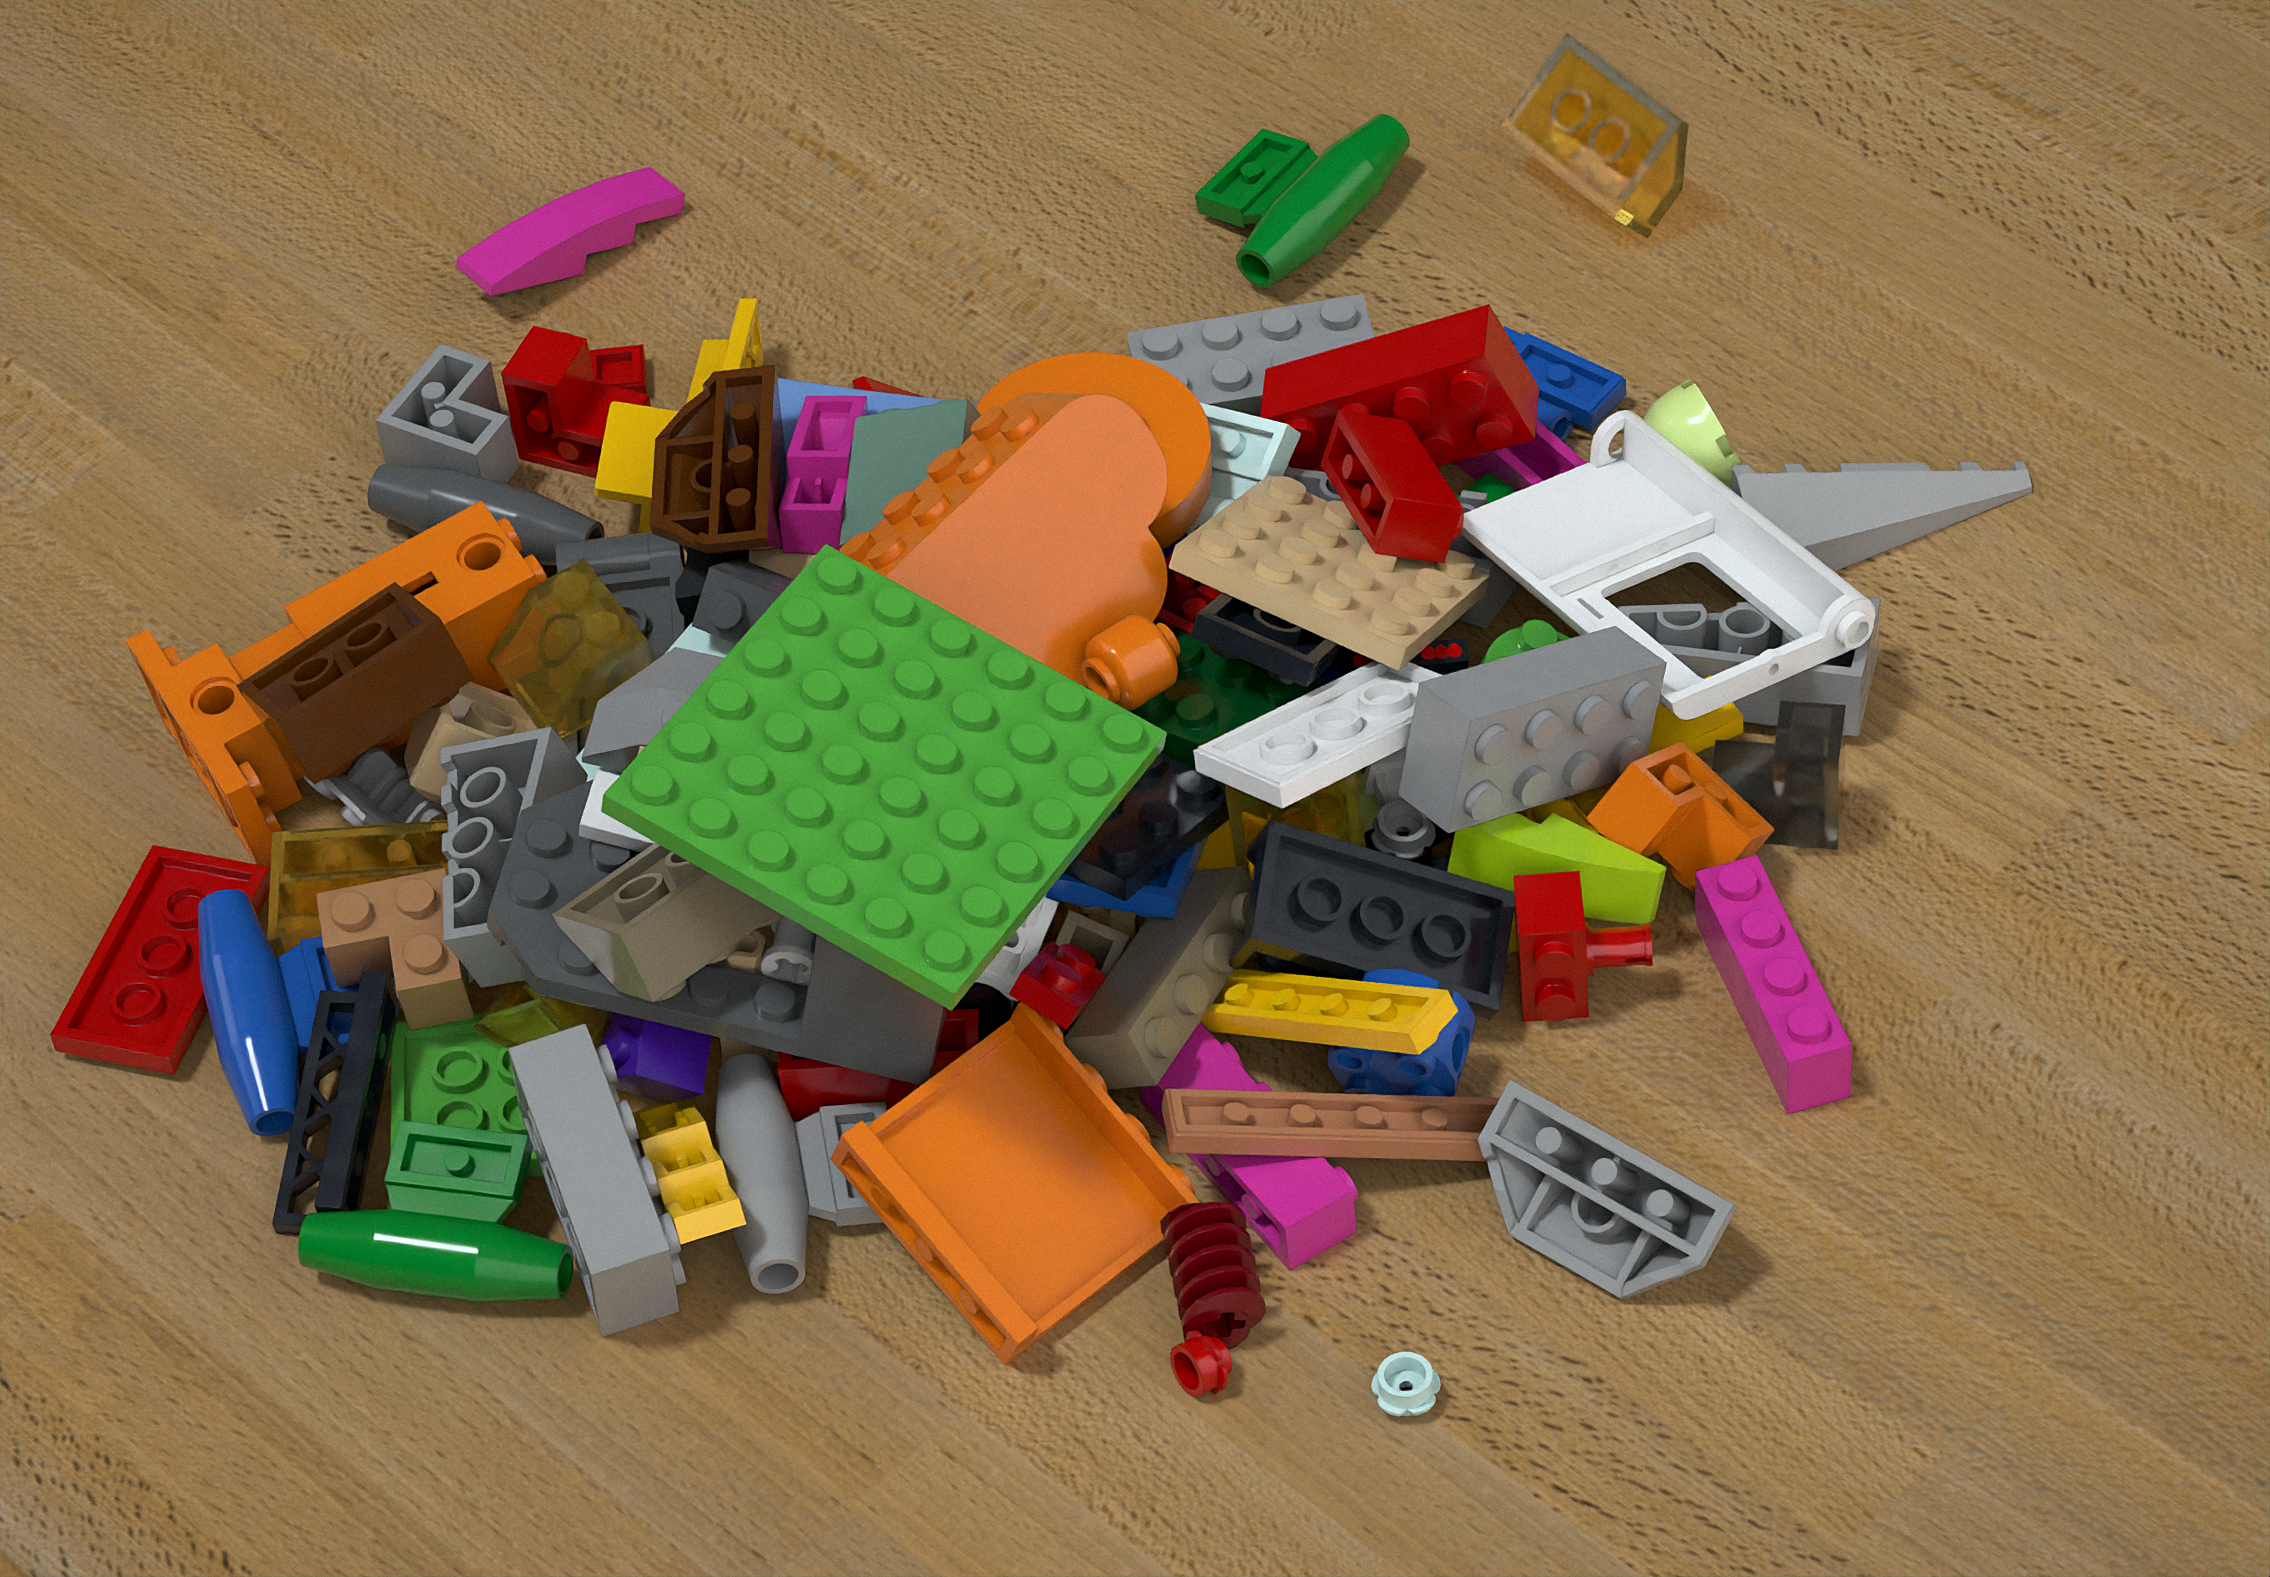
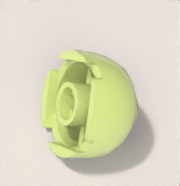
(1692, 426)

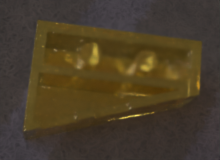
(337, 859)

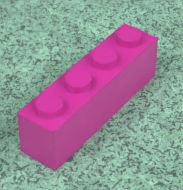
(1773, 984)
(1288, 1201)

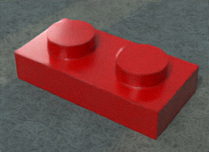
(1059, 983)

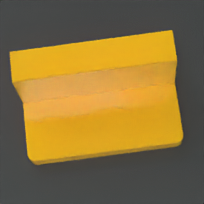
(628, 455)

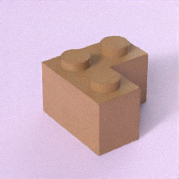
(398, 931)

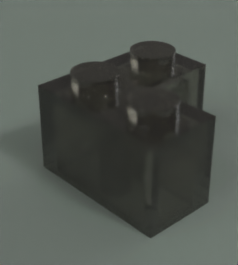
(1797, 779)

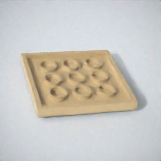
(1320, 573)

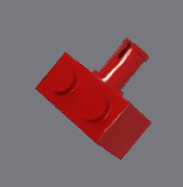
(1561, 950)

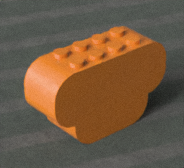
(1034, 526)

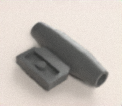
(430, 495)

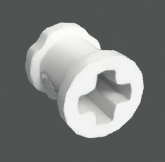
(790, 953)

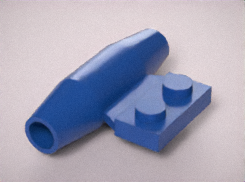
(261, 1007)

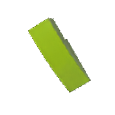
(1614, 879)

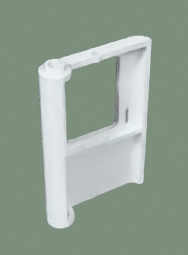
(1647, 514)

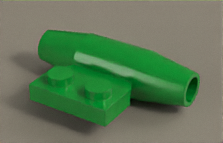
(1300, 196)
(444, 1223)

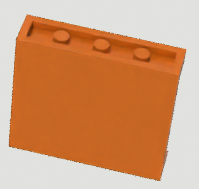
(1015, 1182)

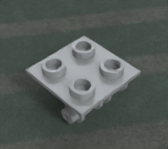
(378, 792)

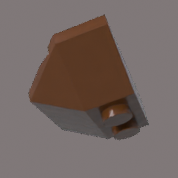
(723, 466)

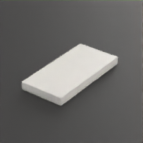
(1318, 735)

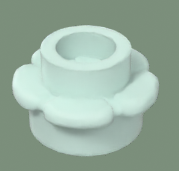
(1405, 1371)

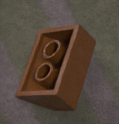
(357, 682)

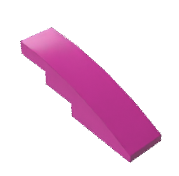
(560, 234)

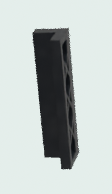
(352, 1112)

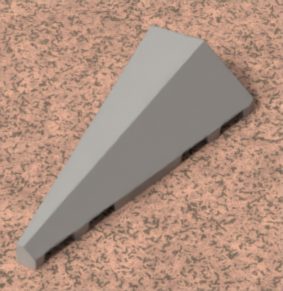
(1873, 505)

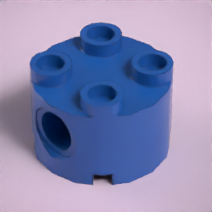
(1394, 1073)

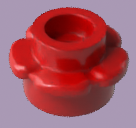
(1201, 1364)

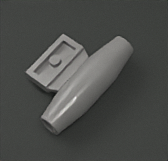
(782, 1170)

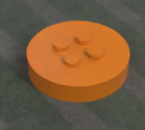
(1160, 401)

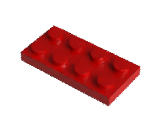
(144, 982)

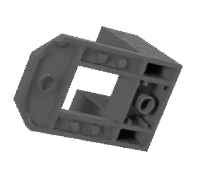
(842, 1018)

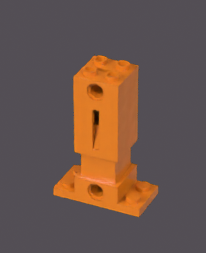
(458, 569)

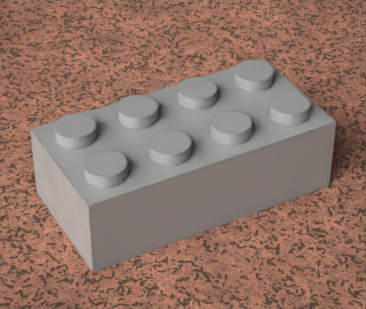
(1228, 355)
(1530, 728)
(598, 1178)

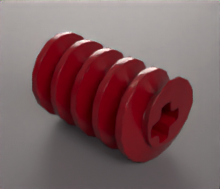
(1213, 1270)

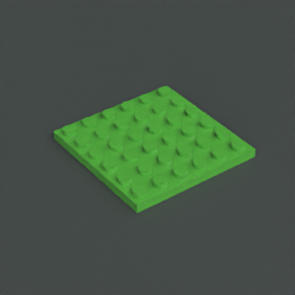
(885, 775)

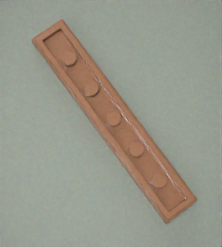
(1325, 1124)

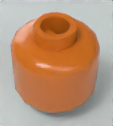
(1131, 661)

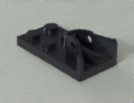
(1248, 633)
(1370, 911)

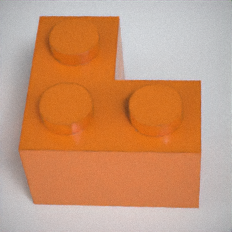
(1681, 811)

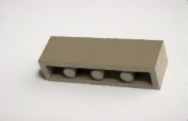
(1164, 983)

